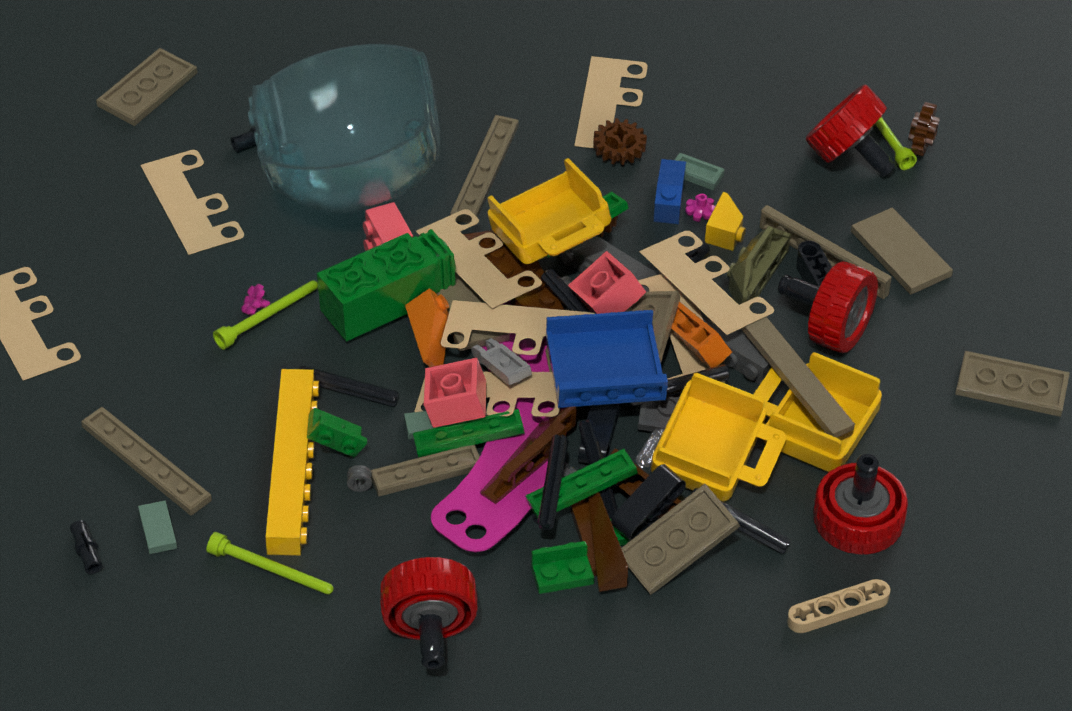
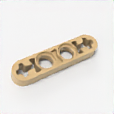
(836, 602)

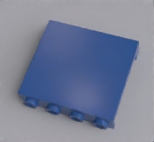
(605, 359)

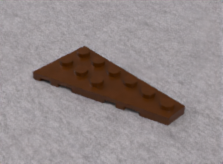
(511, 266)

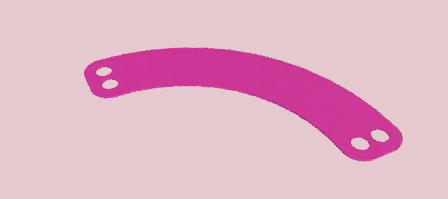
(506, 514)

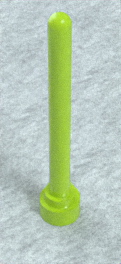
(903, 156)
(227, 335)
(220, 545)

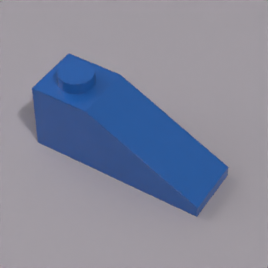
(669, 191)

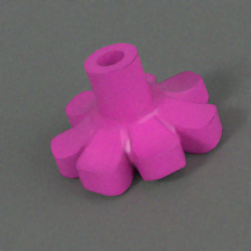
(700, 207)
(254, 300)

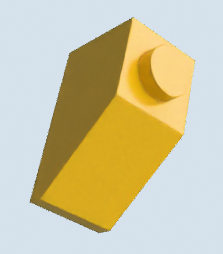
(725, 224)

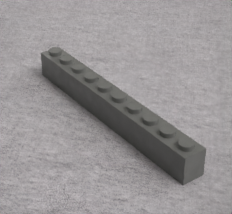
(744, 355)

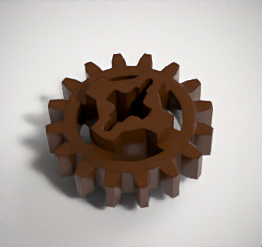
(924, 128)
(619, 141)

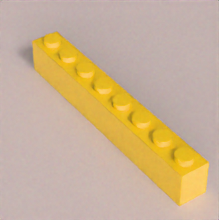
(290, 464)

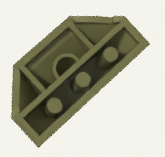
(757, 264)

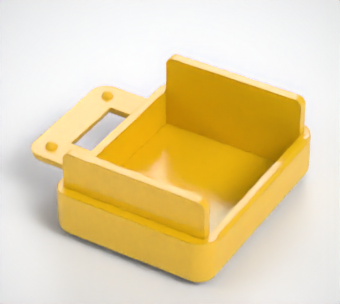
(550, 216)
(714, 436)
(805, 439)

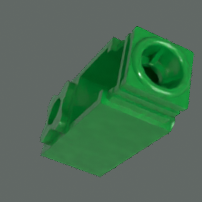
(382, 280)

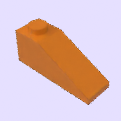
(428, 320)
(699, 337)

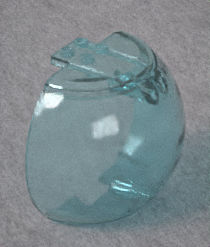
(348, 127)

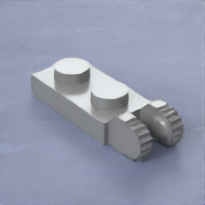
(502, 361)

